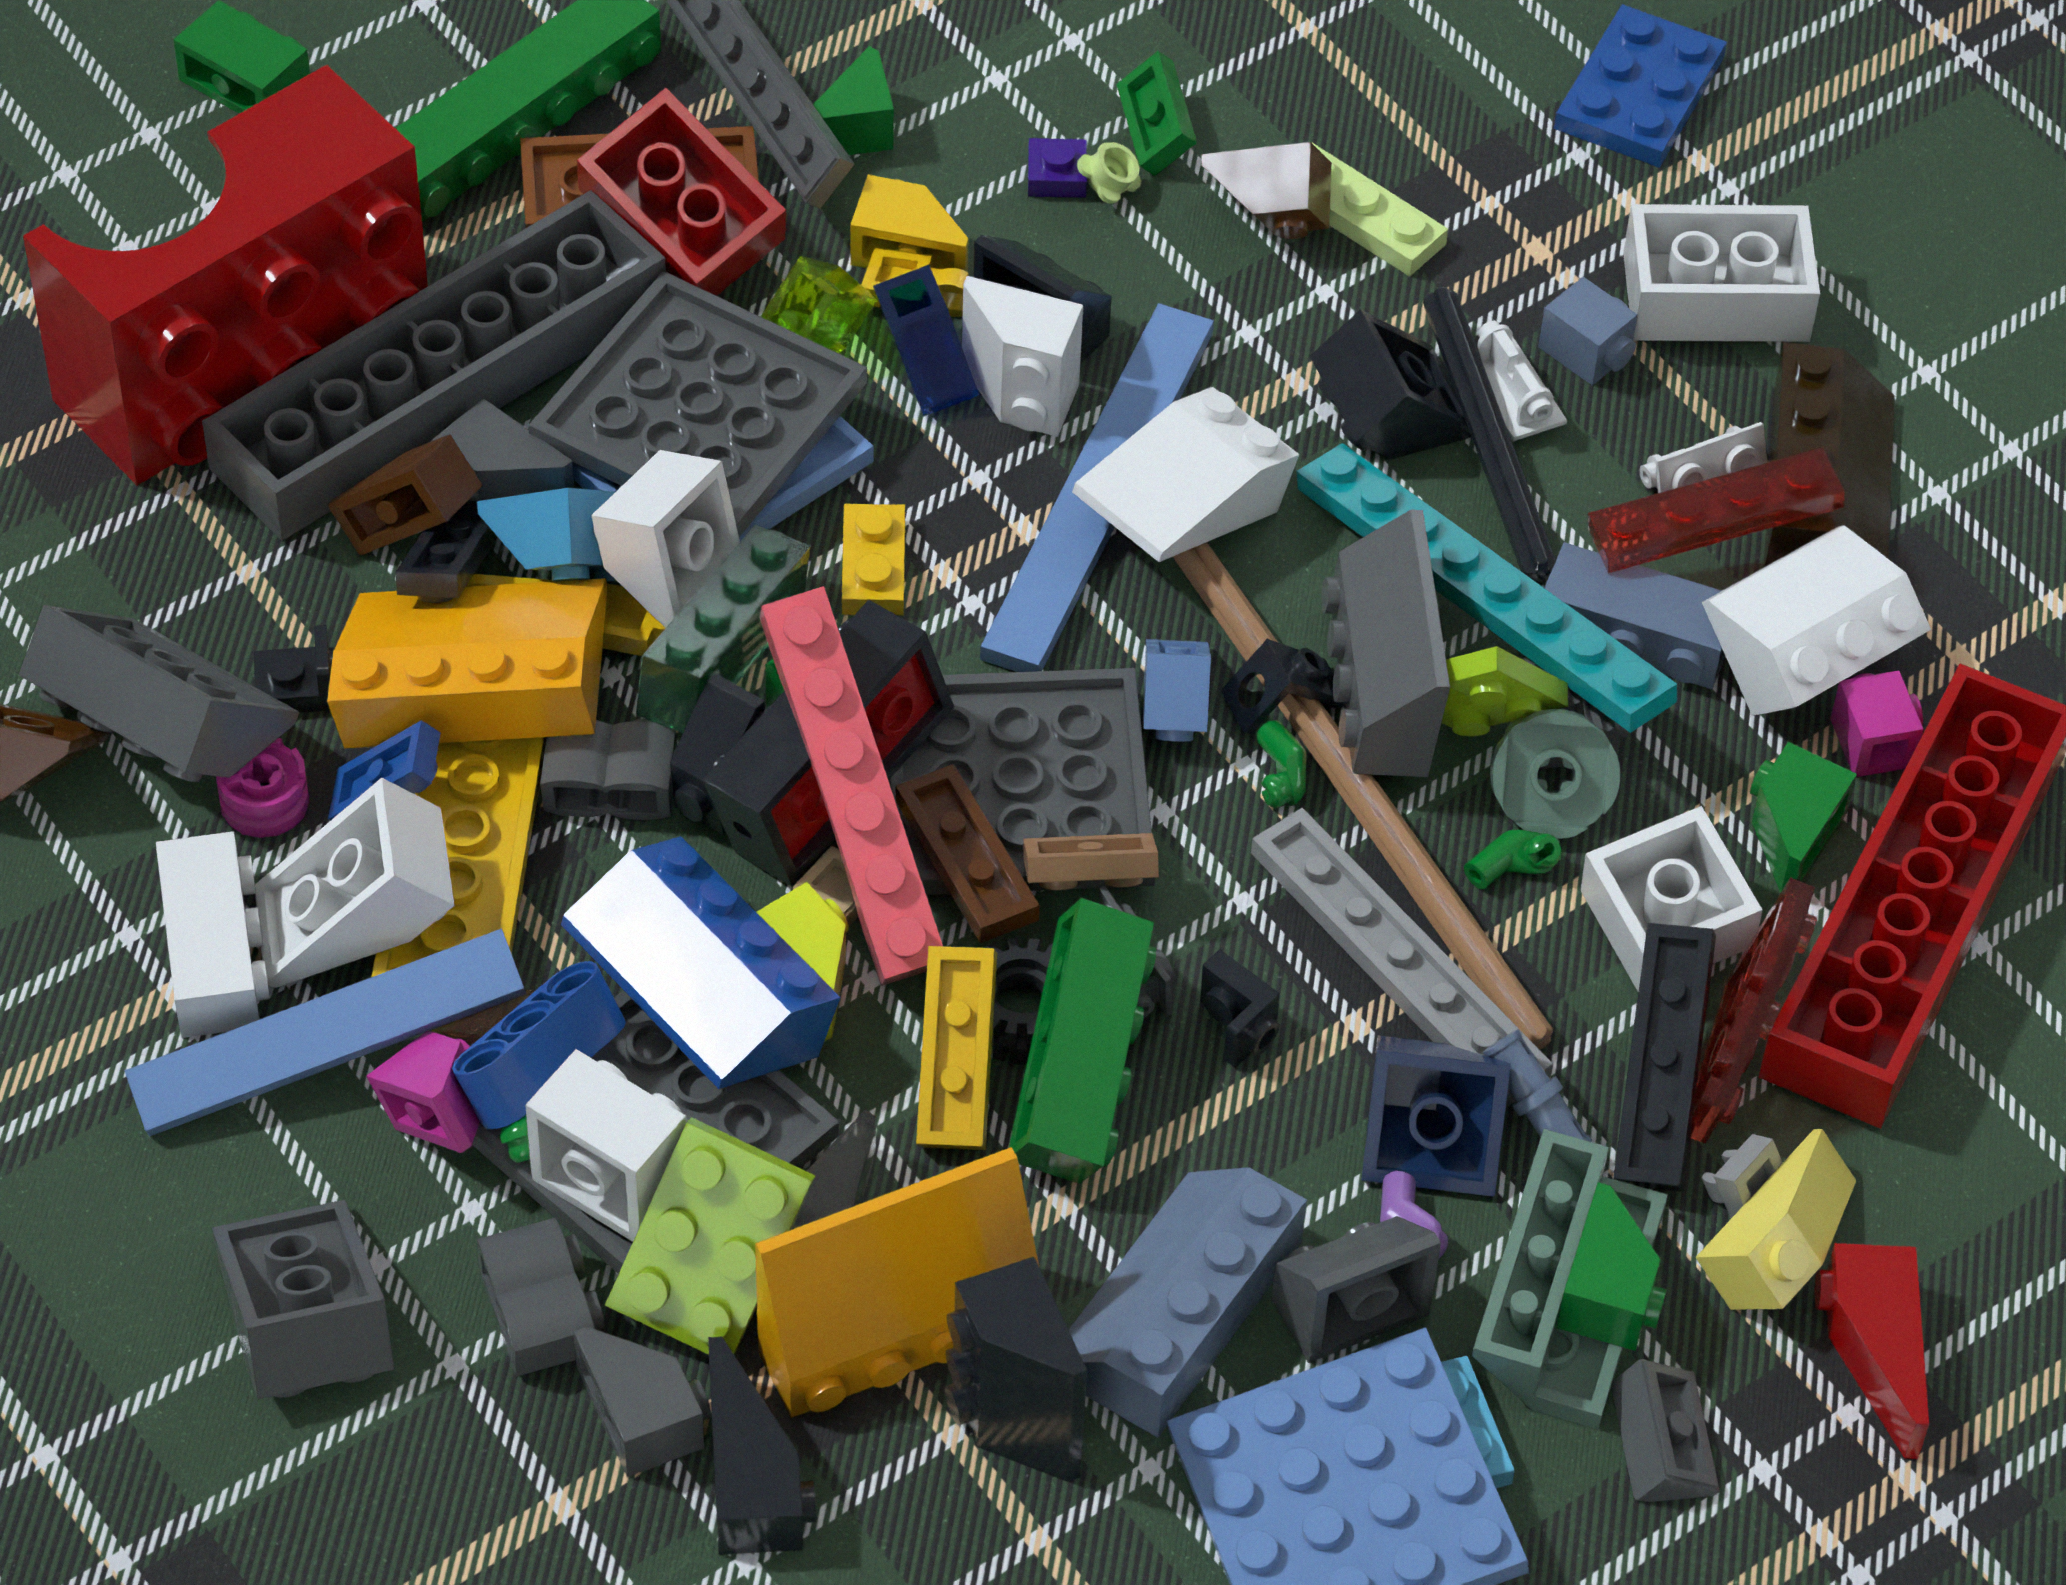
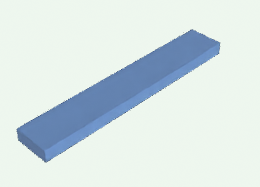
(324, 1032)

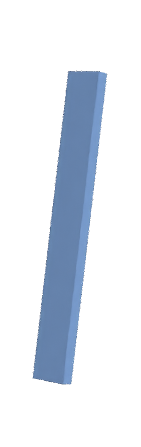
(1073, 531)

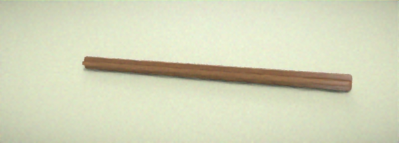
(1372, 807)

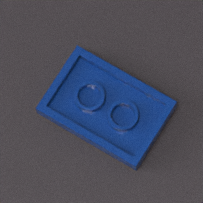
(1640, 85)

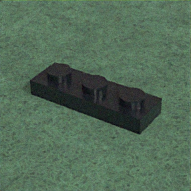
(446, 557)

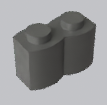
(611, 772)
(537, 1293)

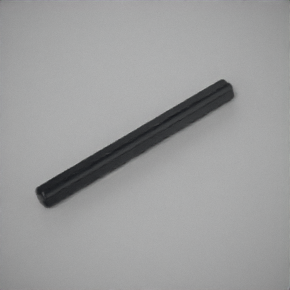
(1489, 434)

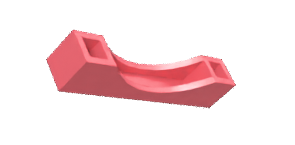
(852, 783)

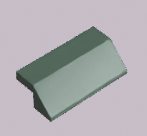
(1518, 1335)

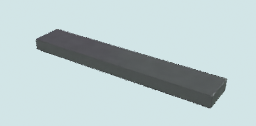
(767, 95)

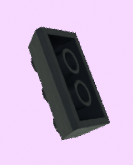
(1017, 1370)

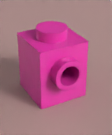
(1877, 722)

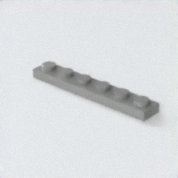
(1382, 938)

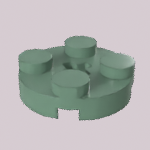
(1530, 745)

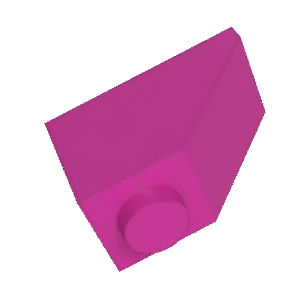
(424, 1094)

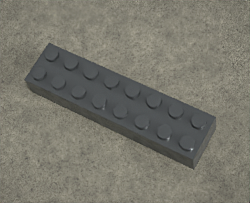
(429, 360)

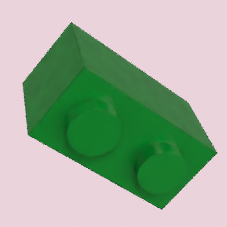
(237, 58)

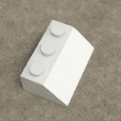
(1813, 620)

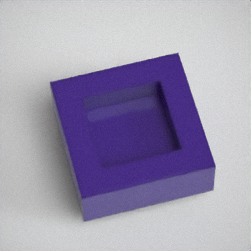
(1054, 167)

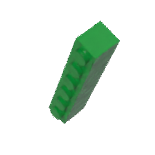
(527, 93)

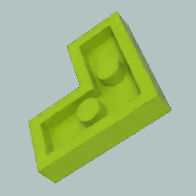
(1496, 689)

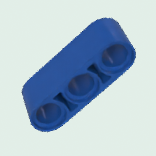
(535, 1040)

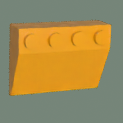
(473, 666)
(872, 1285)

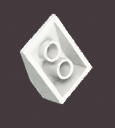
(1190, 476)
(355, 886)

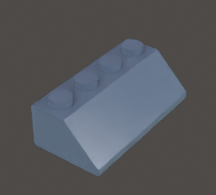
(1185, 1291)

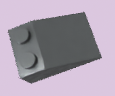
(304, 1299)

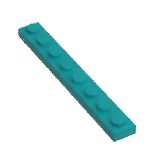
(1497, 592)

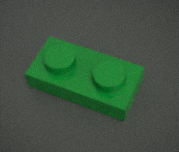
(1156, 113)

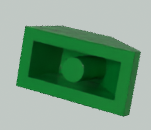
(1798, 809)
(1611, 1277)

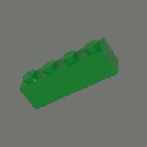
(1083, 1041)

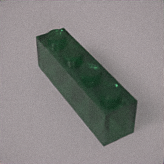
(720, 626)

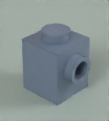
(1588, 331)

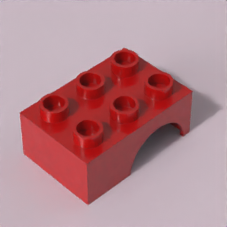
(293, 256)

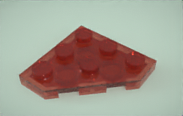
(1749, 1007)

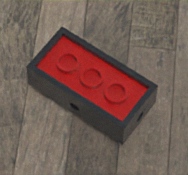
(767, 779)

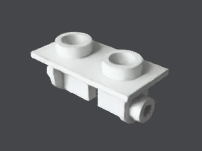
(1519, 391)
(1707, 460)

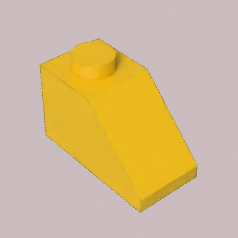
(905, 219)

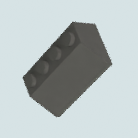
(1387, 649)
(152, 692)

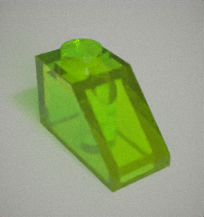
(820, 303)

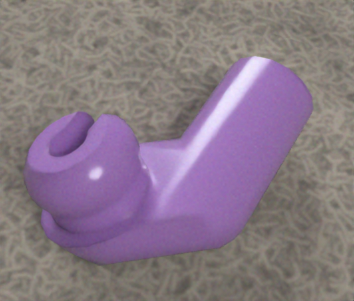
(1399, 1200)

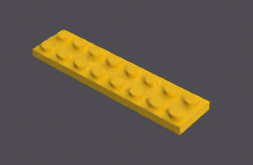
(488, 820)

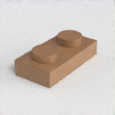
(1116, 859)

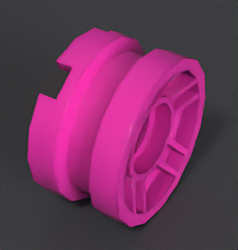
(268, 808)

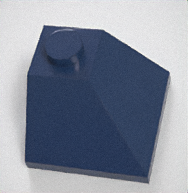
(1436, 1115)

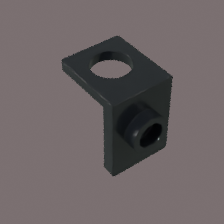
(1284, 672)

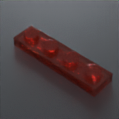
(1715, 510)

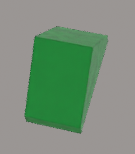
(860, 106)

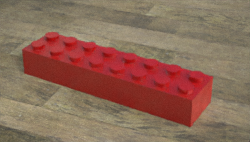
(1917, 897)

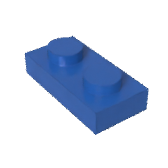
(403, 759)

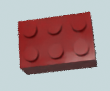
(684, 194)

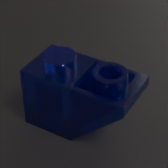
(926, 340)

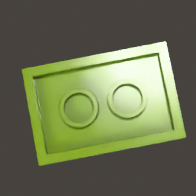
(696, 1244)

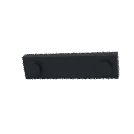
(1665, 1056)

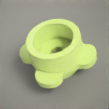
(1111, 171)

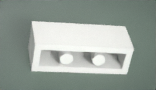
(211, 933)

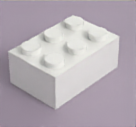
(1721, 272)

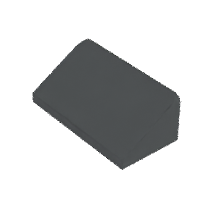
(1663, 1433)

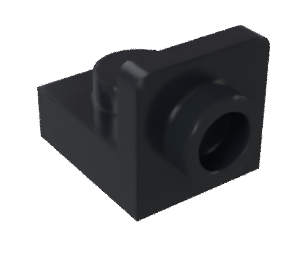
(297, 674)
(1241, 1002)

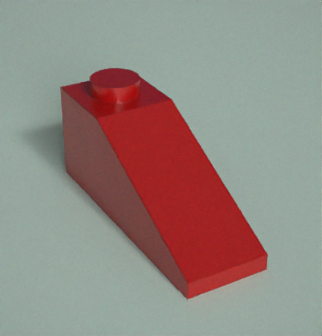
(1879, 1334)

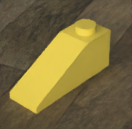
(1781, 1229)

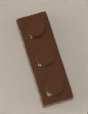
(967, 853)

